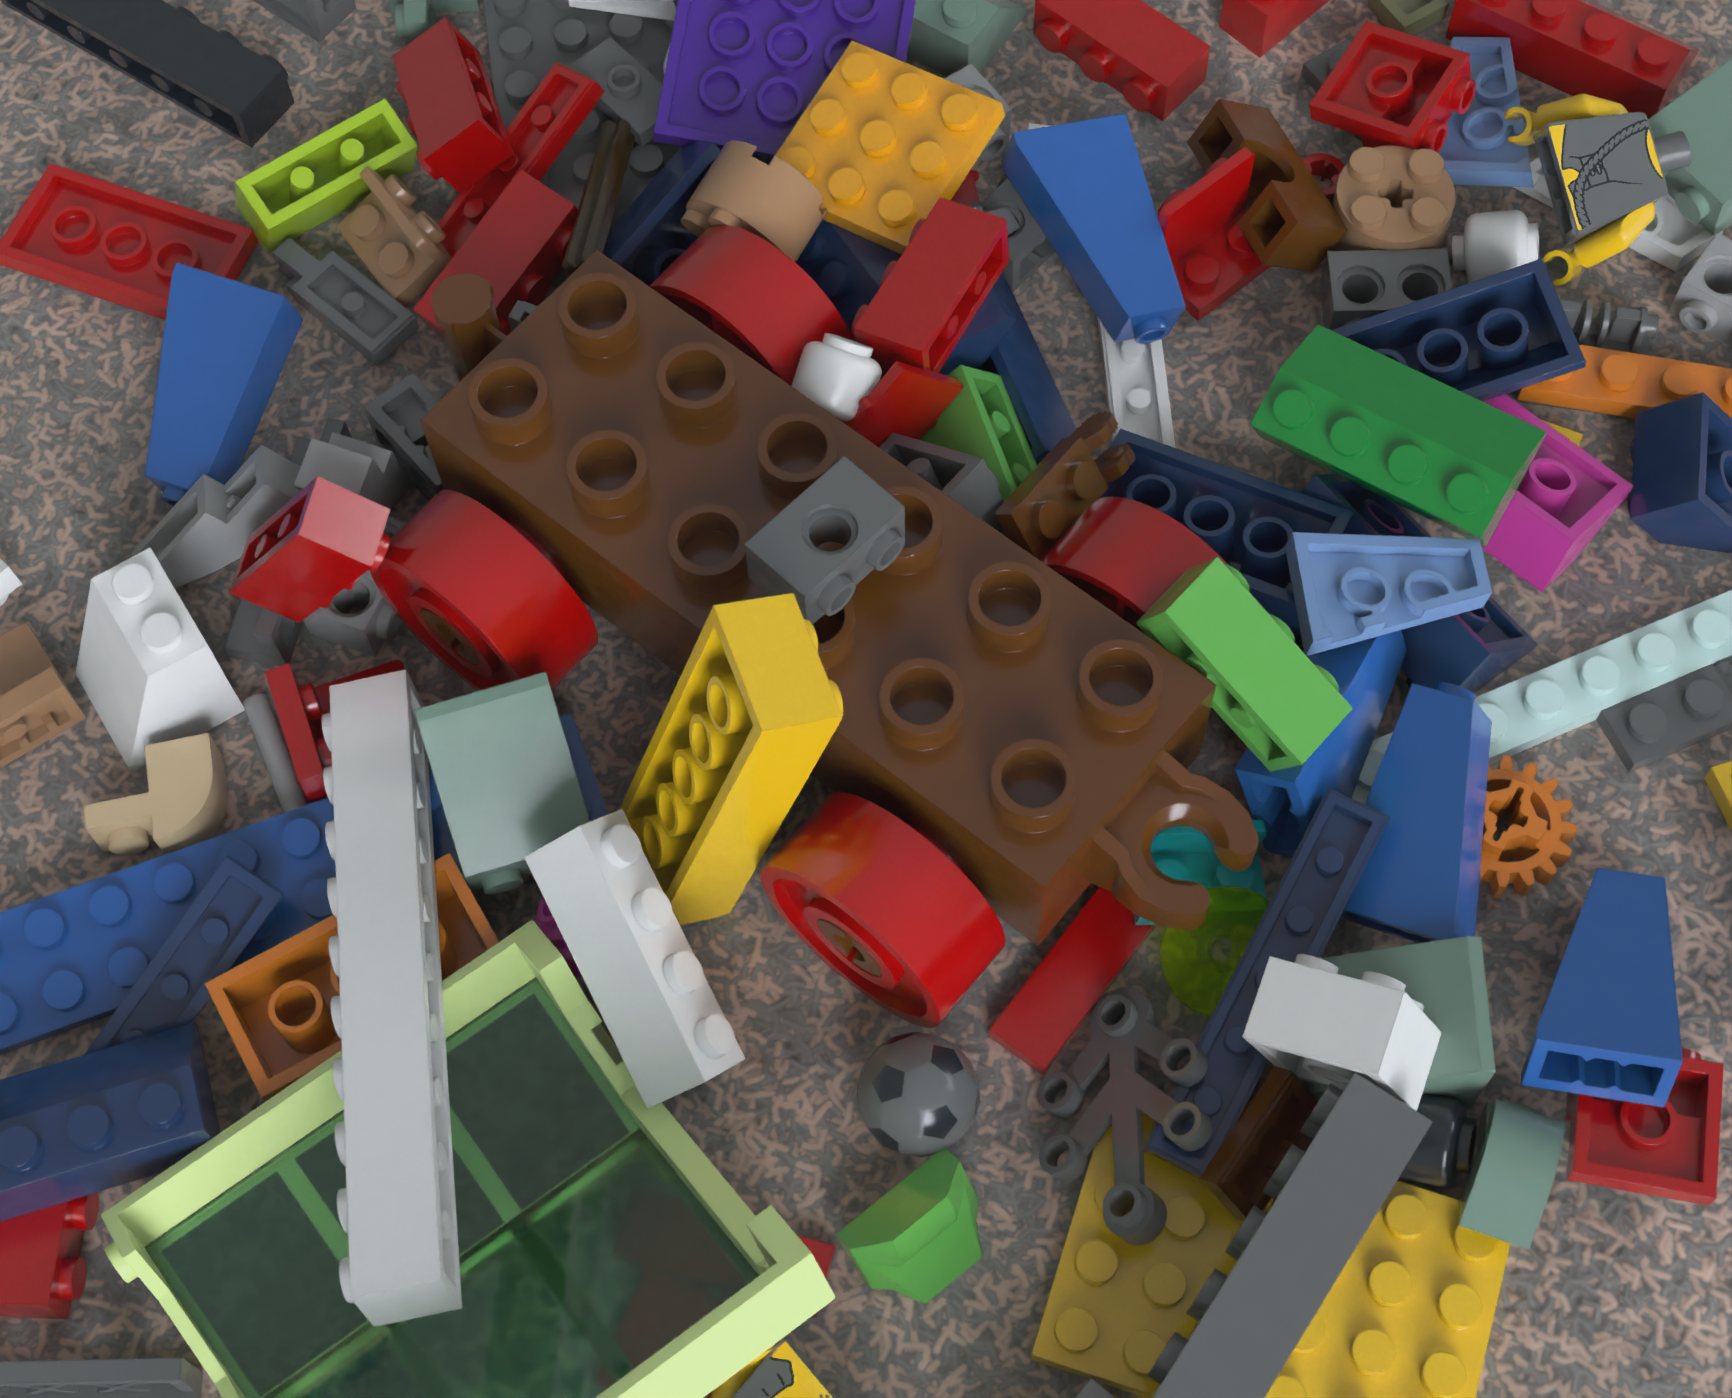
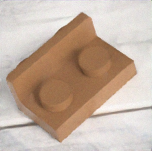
(394, 239)

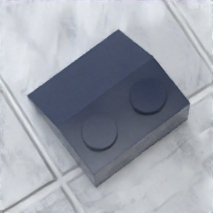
(1683, 474)

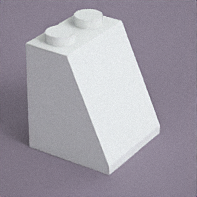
(148, 661)

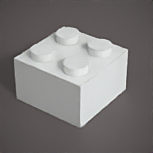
(1342, 1025)

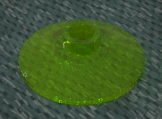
(1186, 953)

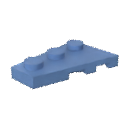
(1476, 140)
(1380, 584)

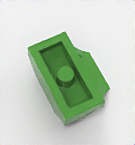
(918, 1231)

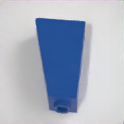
(1101, 220)
(214, 376)
(1434, 791)
(1291, 795)
(1614, 999)

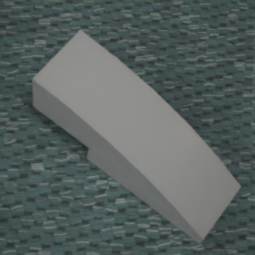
(356, 467)
(216, 519)

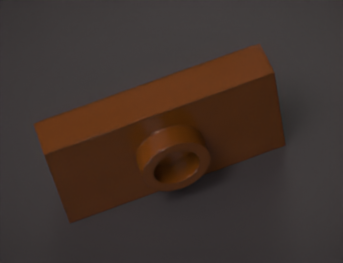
(1259, 1143)

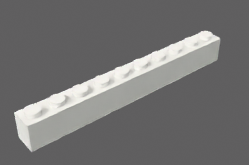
(389, 1008)

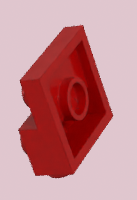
(1395, 89)
(1651, 1147)

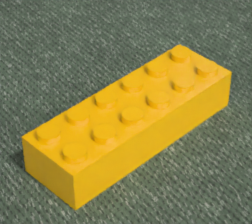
(731, 752)

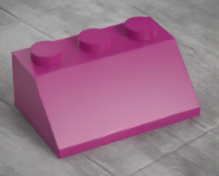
(1555, 507)

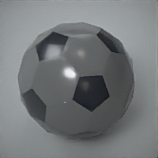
(918, 1094)

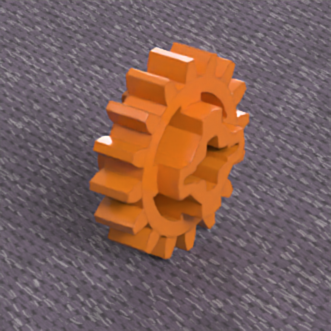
(1534, 831)

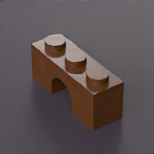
(1290, 215)

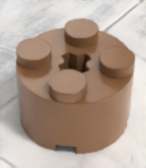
(756, 197)
(1394, 199)

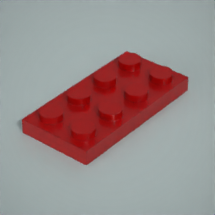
(117, 240)

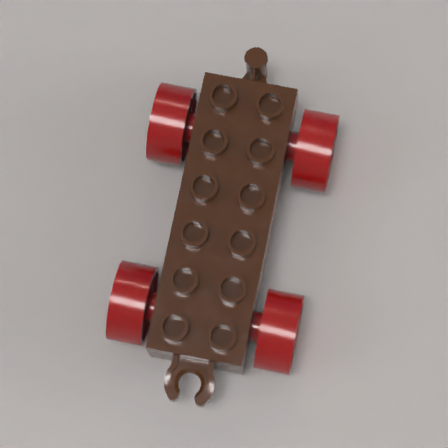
(994, 702)

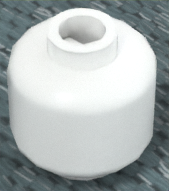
(1495, 244)
(837, 374)

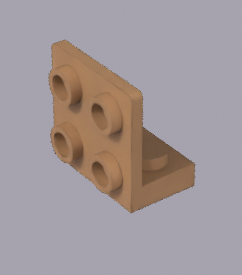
(32, 695)

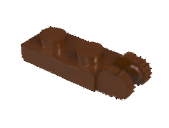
(1063, 486)

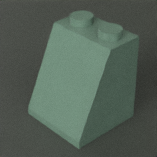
(1705, 117)
(502, 777)
(1453, 989)

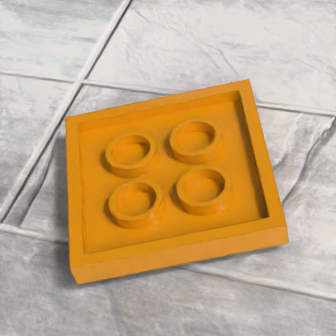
(888, 143)

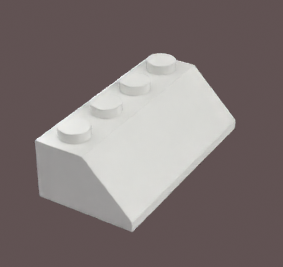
(634, 958)

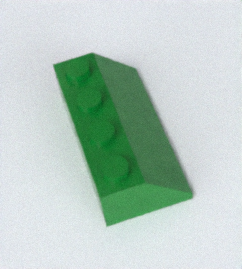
(1398, 433)

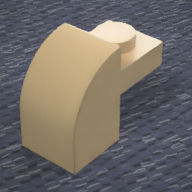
(182, 803)

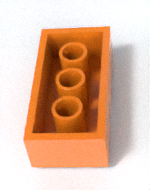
(282, 998)

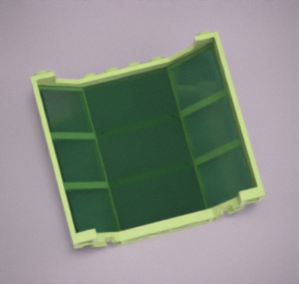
(585, 1227)

